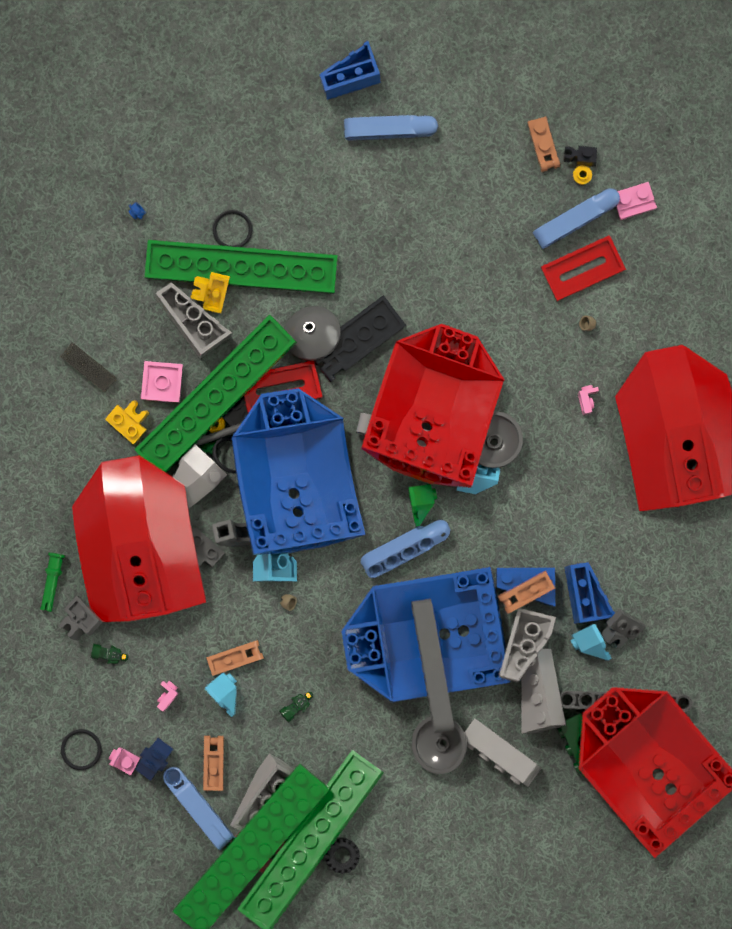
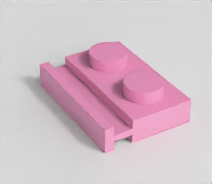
(635, 201)

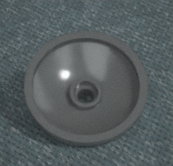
(318, 341)
(509, 438)
(431, 752)

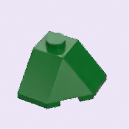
(421, 502)

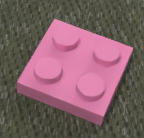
(162, 382)

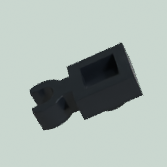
(584, 155)

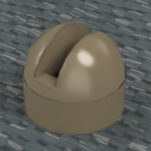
(587, 323)
(288, 602)

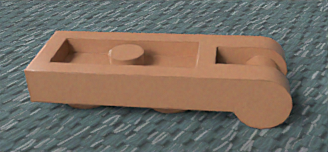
(543, 143)
(527, 591)
(234, 658)
(213, 764)

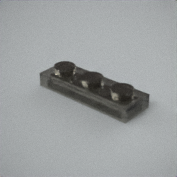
(88, 367)

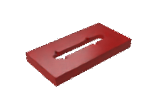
(600, 248)
(302, 371)

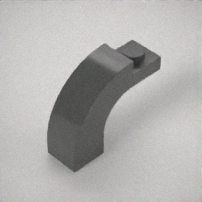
(231, 534)

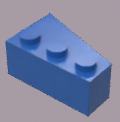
(351, 73)
(511, 577)
(586, 595)

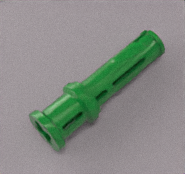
(53, 572)

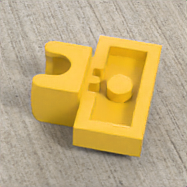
(211, 291)
(128, 421)

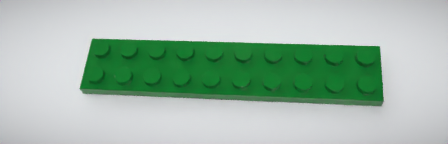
(244, 265)
(216, 394)
(310, 841)
(251, 849)

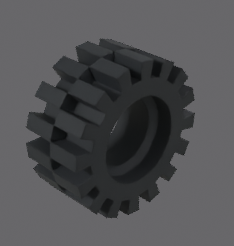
(350, 864)

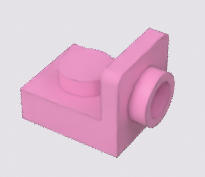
(585, 402)
(166, 699)
(124, 760)

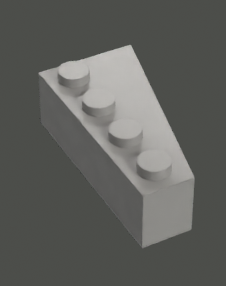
(192, 321)
(541, 696)
(502, 753)

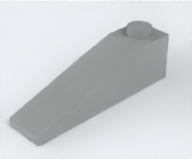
(198, 474)
(526, 640)
(264, 784)

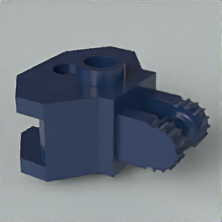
(154, 759)

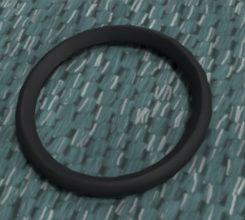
(232, 212)
(216, 458)
(98, 750)

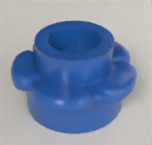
(136, 211)

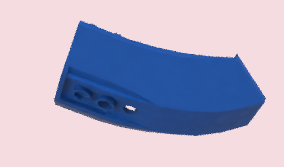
(298, 446)
(384, 644)

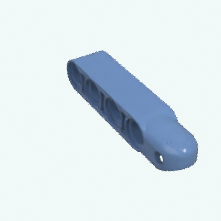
(389, 127)
(576, 217)
(404, 548)
(198, 807)

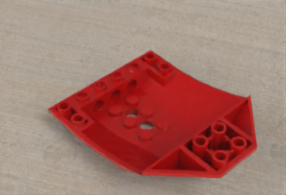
(441, 381)
(660, 405)
(142, 513)
(632, 735)

